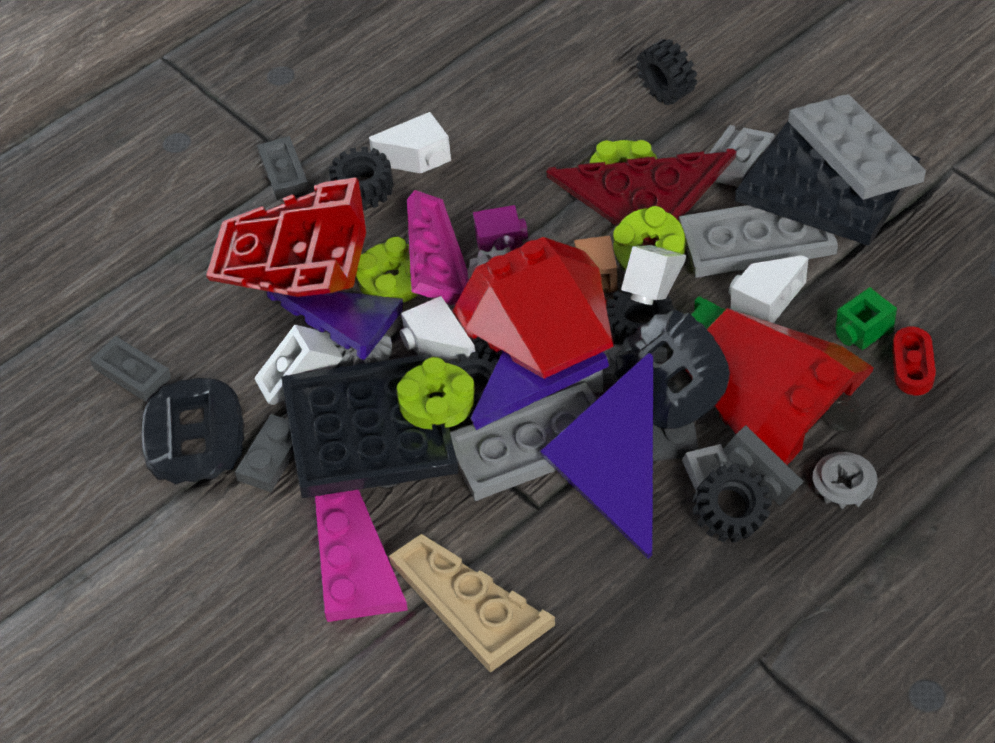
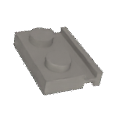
(749, 146)

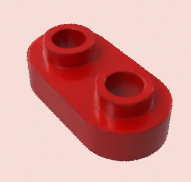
(913, 364)

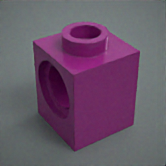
(499, 228)

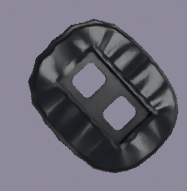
(693, 350)
(164, 433)

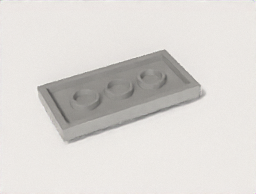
(856, 146)
(747, 235)
(511, 447)

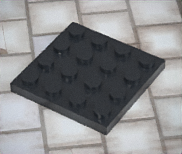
(803, 187)
(353, 433)

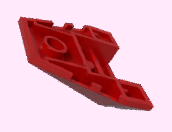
(296, 247)
(538, 306)
(780, 379)

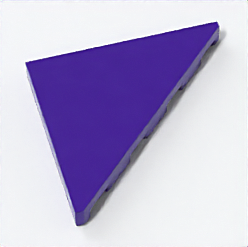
(350, 318)
(515, 387)
(611, 455)

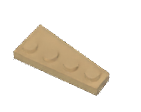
(474, 608)

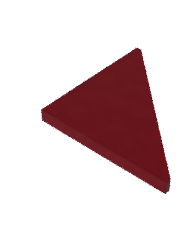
(642, 183)

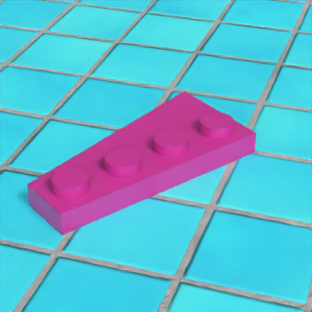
(434, 252)
(353, 561)

